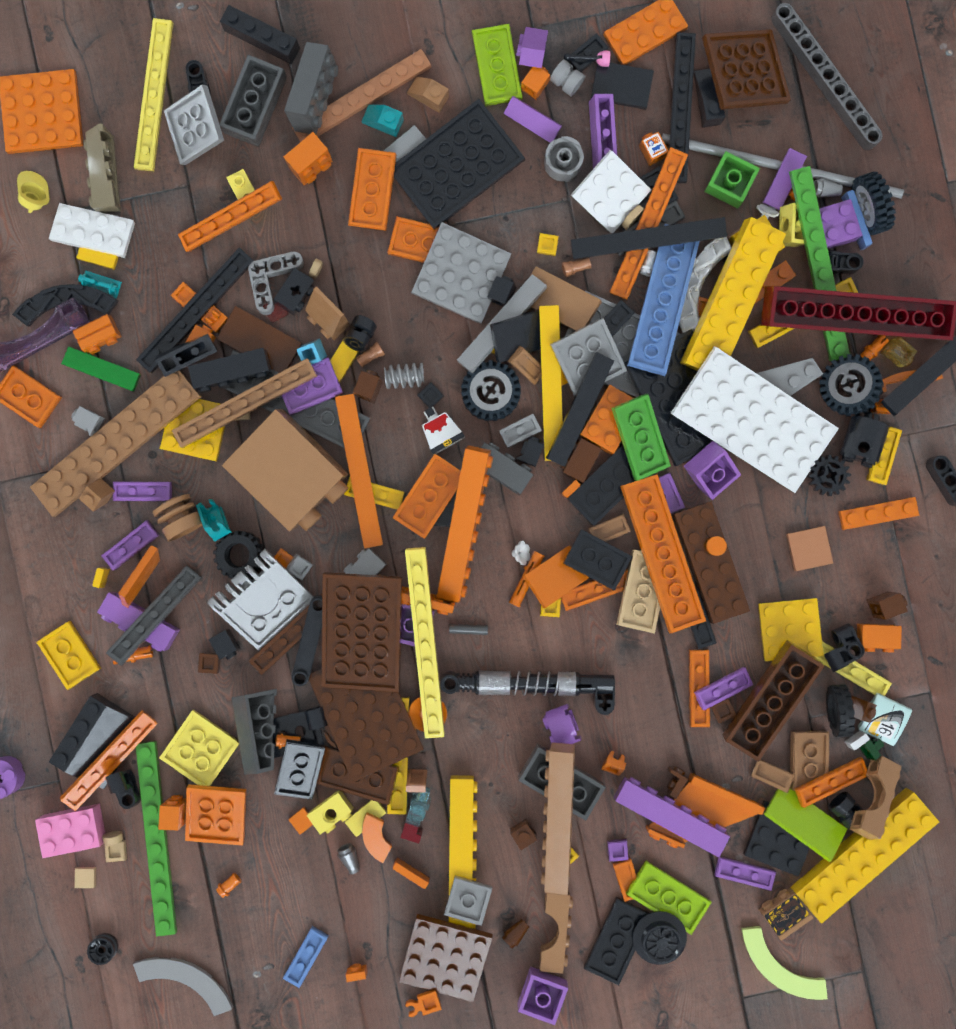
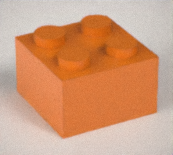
(308, 159)

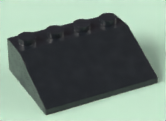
(90, 735)

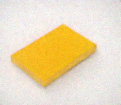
(68, 655)

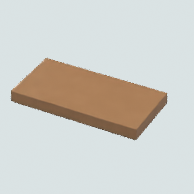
(575, 305)

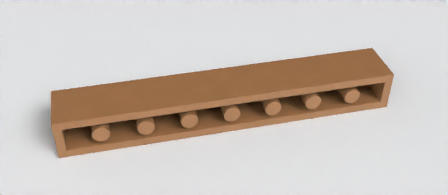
(559, 818)

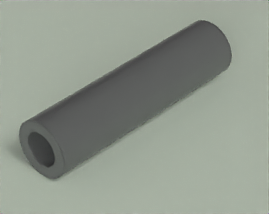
(468, 629)

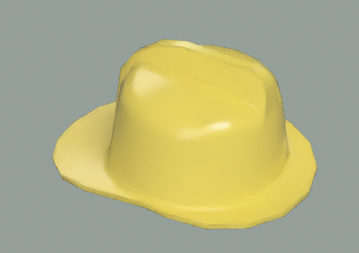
(32, 190)

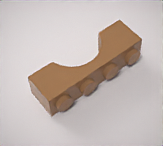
(884, 777)
(553, 953)

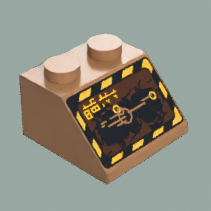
(785, 913)

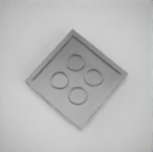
(193, 125)
(578, 349)

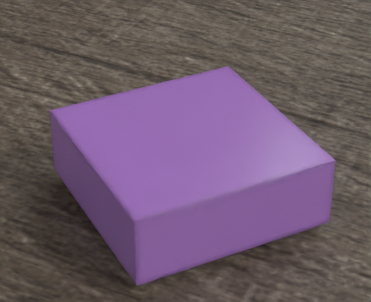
(617, 850)

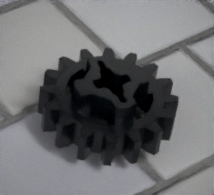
(832, 481)

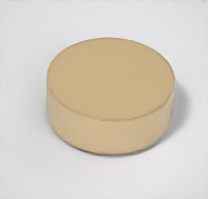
(316, 268)
(112, 838)

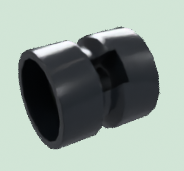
(360, 333)
(844, 807)

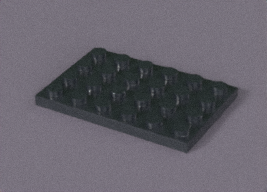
(457, 164)
(664, 392)

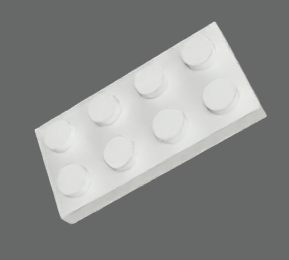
(92, 230)

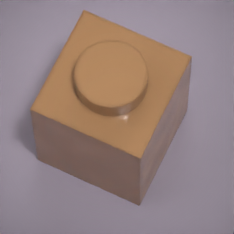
(96, 494)

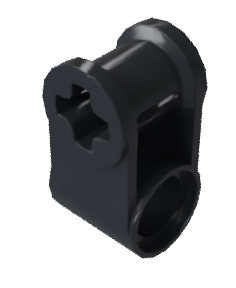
(196, 80)
(840, 262)

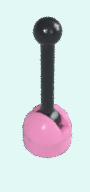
(602, 58)

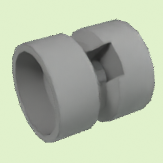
(567, 77)

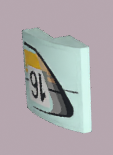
(889, 719)

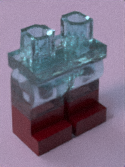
(417, 811)

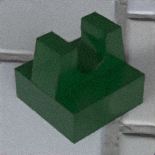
(871, 749)

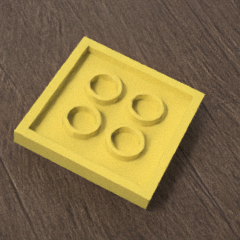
(199, 749)

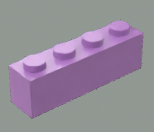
(602, 126)
(114, 611)

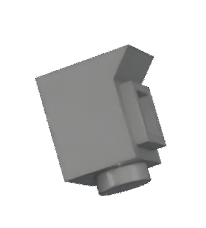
(87, 420)

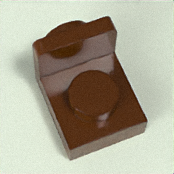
(676, 785)

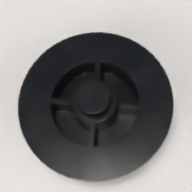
(659, 937)

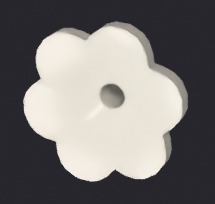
(767, 211)
(521, 553)

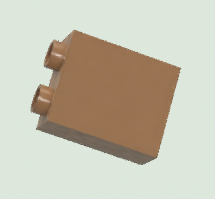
(287, 471)

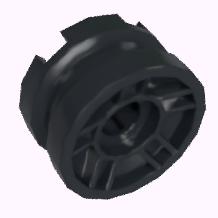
(97, 954)

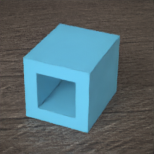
(313, 351)

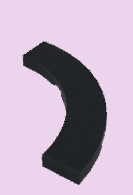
(54, 296)

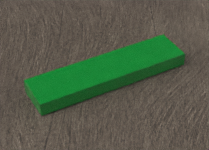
(101, 369)

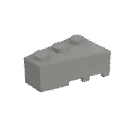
(792, 376)

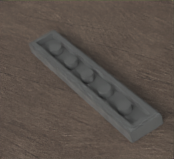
(153, 615)

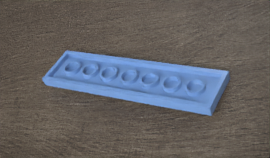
(662, 307)

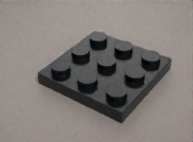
(775, 846)

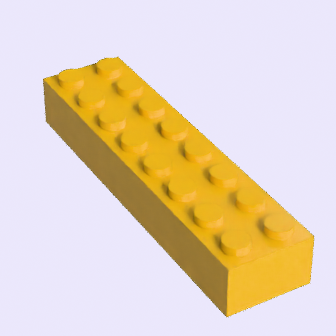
(734, 291)
(861, 860)

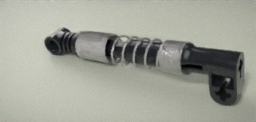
(562, 683)

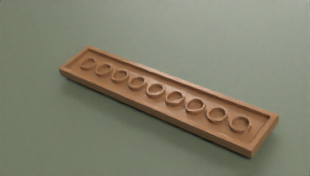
(115, 441)

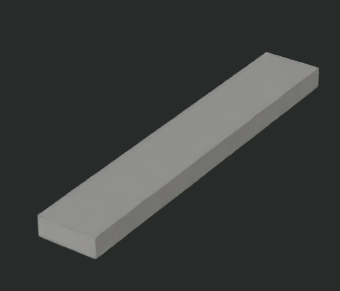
(516, 306)

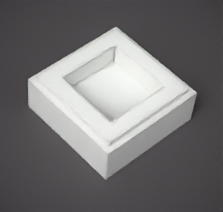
(857, 740)

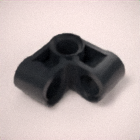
(845, 639)
(124, 784)

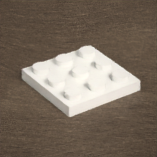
(610, 191)

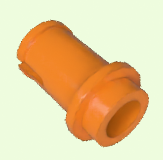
(281, 740)
(227, 886)

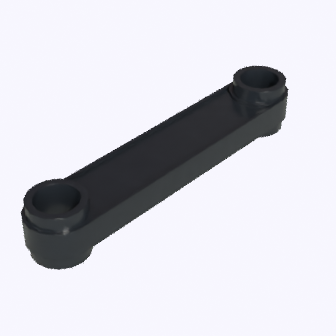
(308, 643)

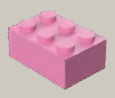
(70, 830)

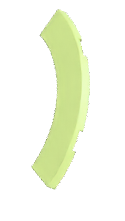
(776, 973)

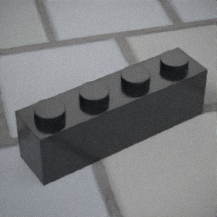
(260, 34)
(230, 369)

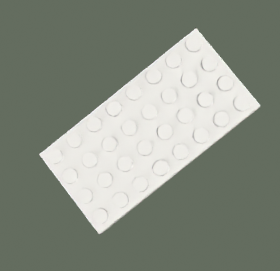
(754, 419)

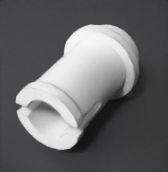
(647, 266)

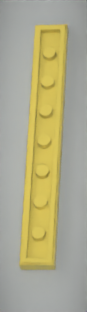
(153, 94)

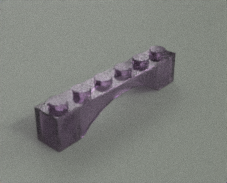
(61, 323)

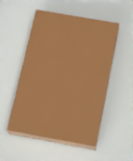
(808, 756)

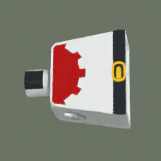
(440, 431)

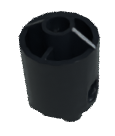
(868, 433)

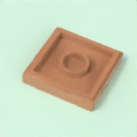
(809, 548)

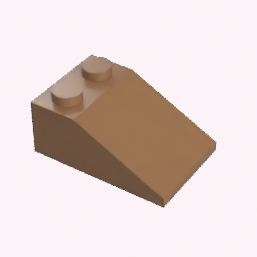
(326, 315)

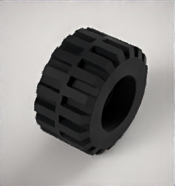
(223, 549)

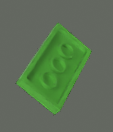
(641, 437)

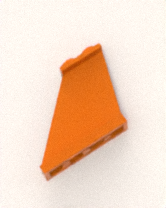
(711, 801)

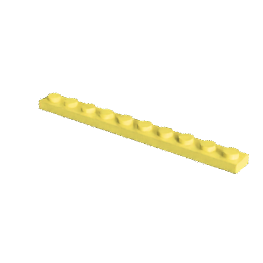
(425, 642)

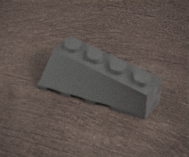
(255, 730)

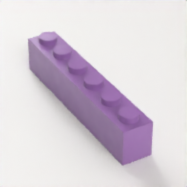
(672, 817)

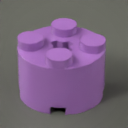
(562, 725)
(11, 775)

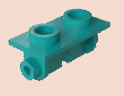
(101, 283)

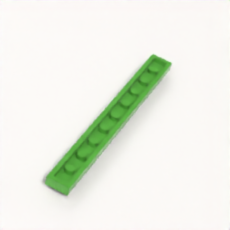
(816, 249)
(156, 839)

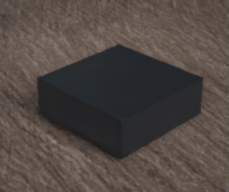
(430, 395)

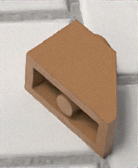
(429, 93)

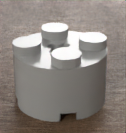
(567, 169)

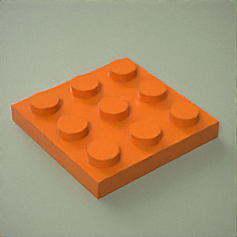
(215, 814)

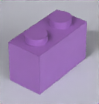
(532, 47)

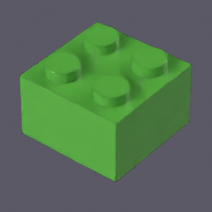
(732, 179)

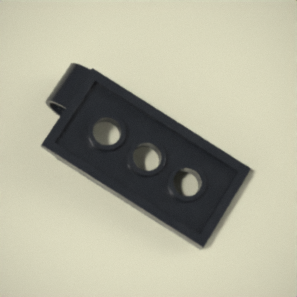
(312, 719)

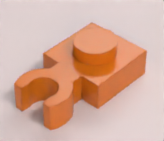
(427, 1003)

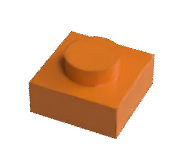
(356, 972)

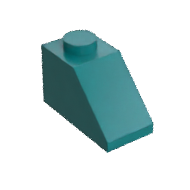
(383, 119)

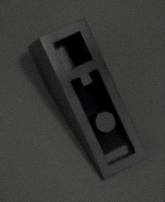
(707, 99)
(185, 354)

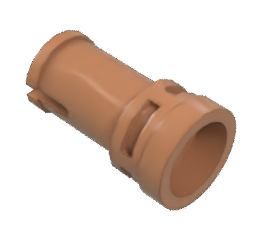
(570, 268)
(371, 354)

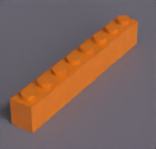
(464, 522)

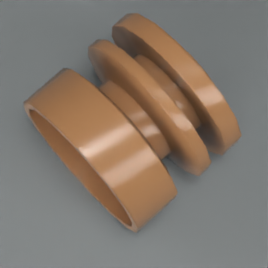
(177, 514)

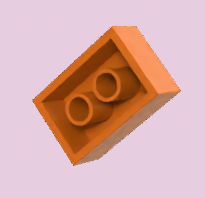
(601, 426)

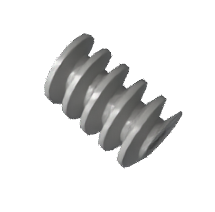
(404, 376)

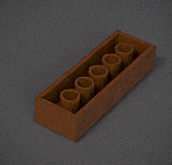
(712, 574)
(773, 700)

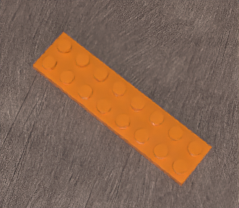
(663, 554)

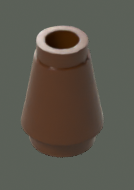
(515, 933)

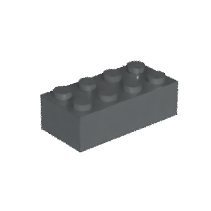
(311, 88)
(253, 100)
(586, 787)

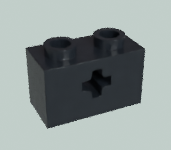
(295, 281)

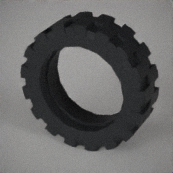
(840, 710)

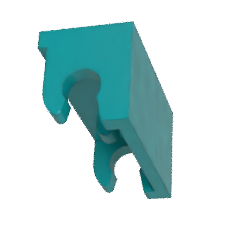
(213, 520)

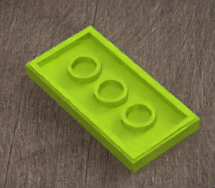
(496, 64)
(806, 824)
(665, 893)

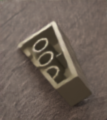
(102, 170)

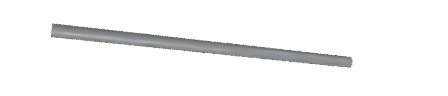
(773, 163)

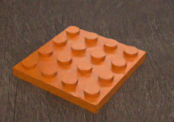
(40, 111)

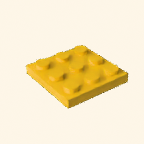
(206, 447)
(790, 621)

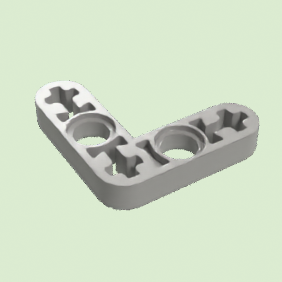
(263, 277)

